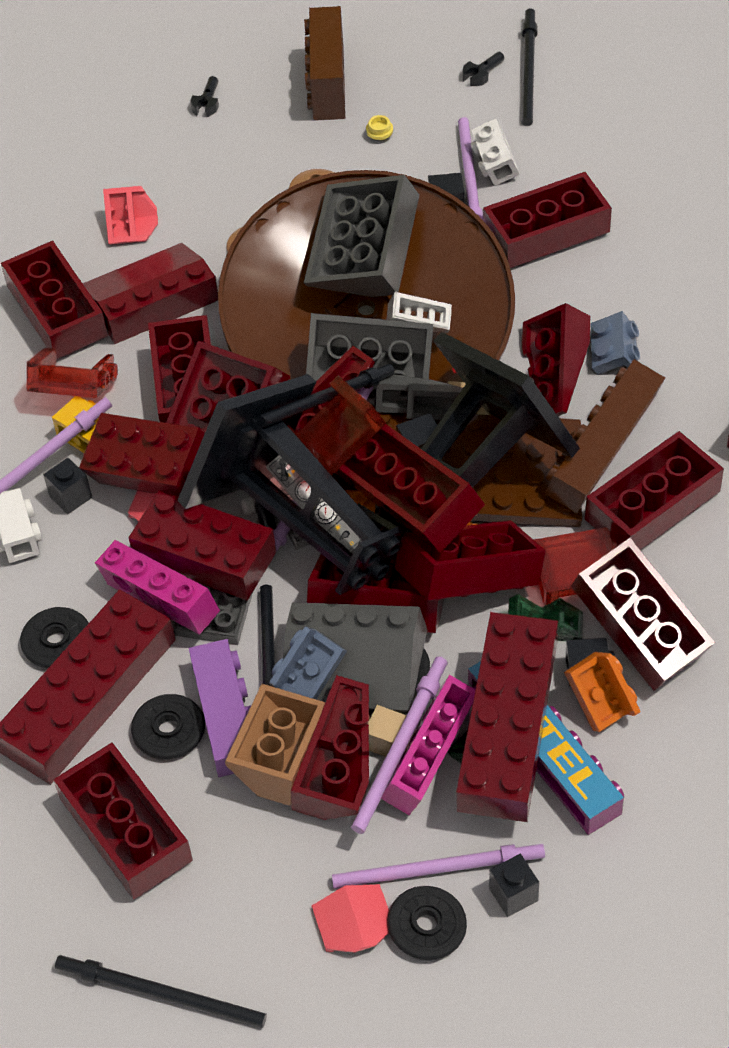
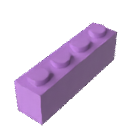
(220, 697)

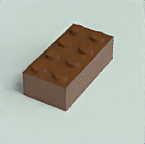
(325, 63)

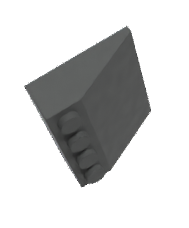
(363, 236)
(385, 341)
(380, 644)

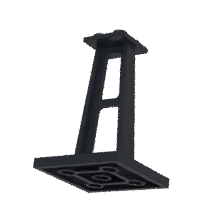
(501, 393)
(236, 458)

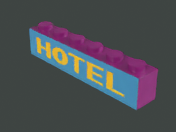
(573, 773)

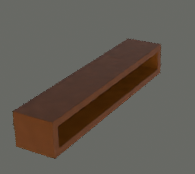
(604, 435)

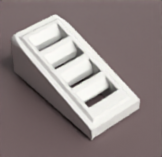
(412, 303)

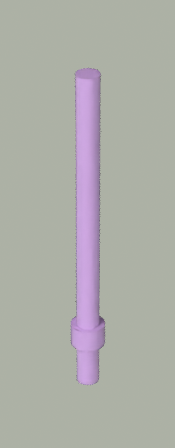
(468, 166)
(83, 421)
(426, 690)
(437, 865)

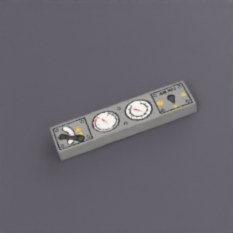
(300, 492)

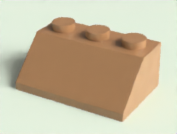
(274, 742)

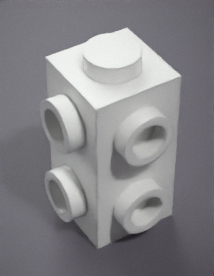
(495, 152)
(17, 534)

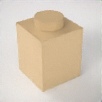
(383, 729)

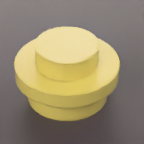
(379, 127)

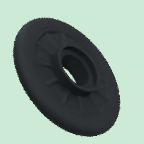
(42, 625)
(171, 744)
(427, 943)

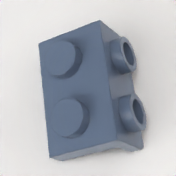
(613, 342)
(307, 663)

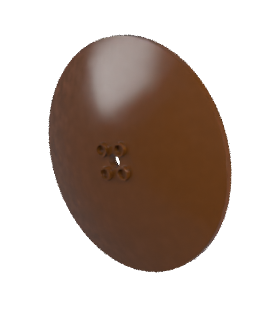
(448, 261)

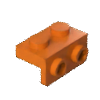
(602, 690)

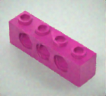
(158, 586)
(429, 745)

